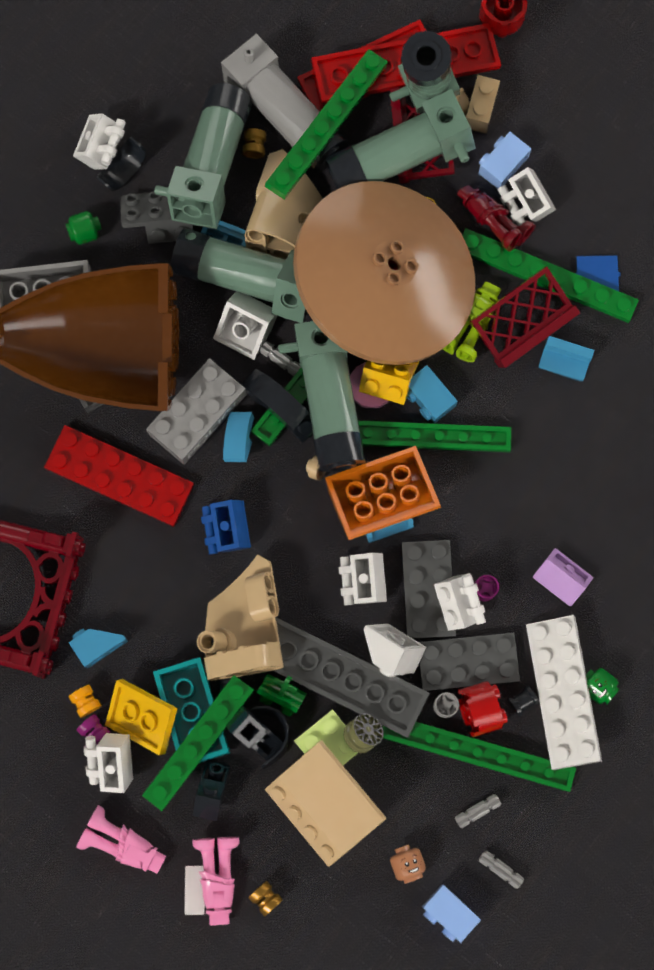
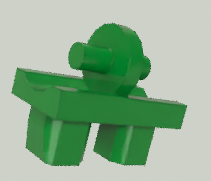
(282, 693)

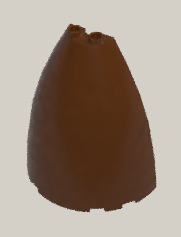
(99, 336)

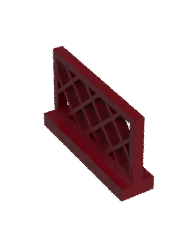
(399, 115)
(537, 333)

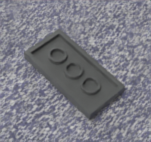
(424, 566)
(469, 662)

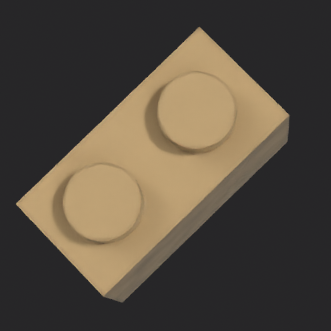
(482, 103)

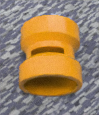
(85, 701)

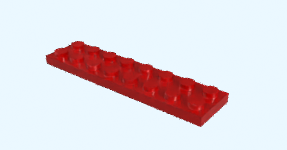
(471, 50)

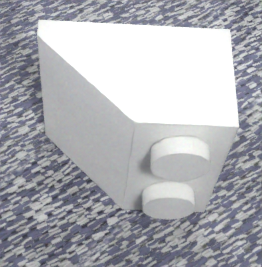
(245, 324)
(393, 650)

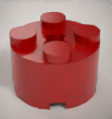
(503, 15)
(481, 708)

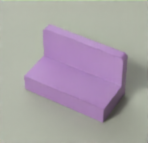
(563, 577)

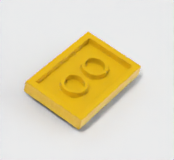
(141, 716)

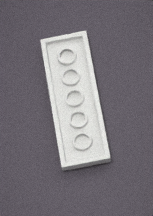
(563, 693)

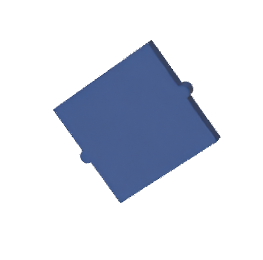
(599, 269)

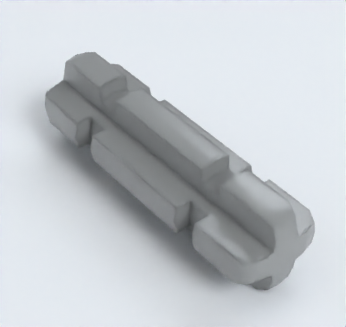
(282, 360)
(478, 810)
(501, 869)

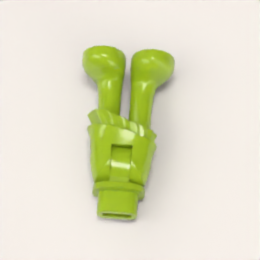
(483, 299)

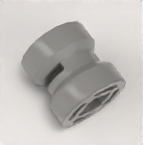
(449, 704)

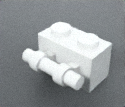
(99, 141)
(531, 195)
(367, 579)
(460, 602)
(114, 762)

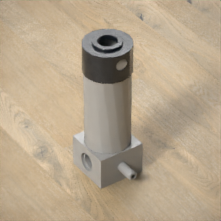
(257, 72)

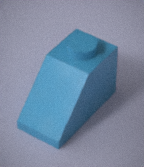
(95, 645)

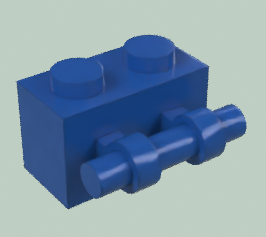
(225, 526)

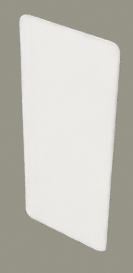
(193, 891)

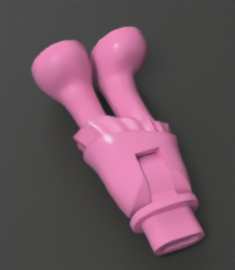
(131, 847)
(217, 888)

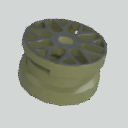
(362, 733)

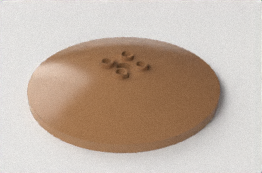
(355, 293)

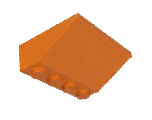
(382, 493)

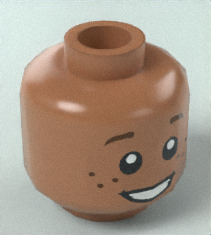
(408, 864)

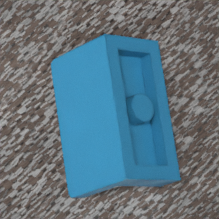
(565, 358)

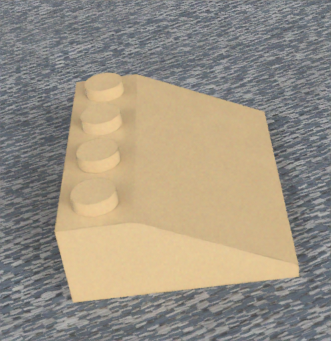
(325, 803)

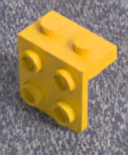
(387, 380)

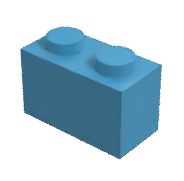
(430, 395)

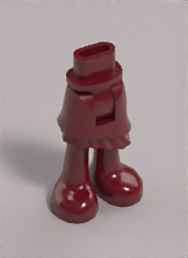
(494, 215)

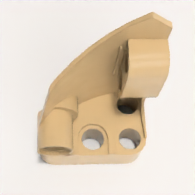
(275, 220)
(243, 626)

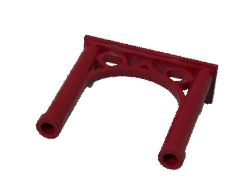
(72, 548)

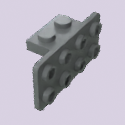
(154, 214)

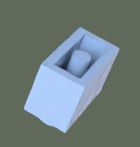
(504, 160)
(450, 913)

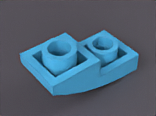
(237, 440)

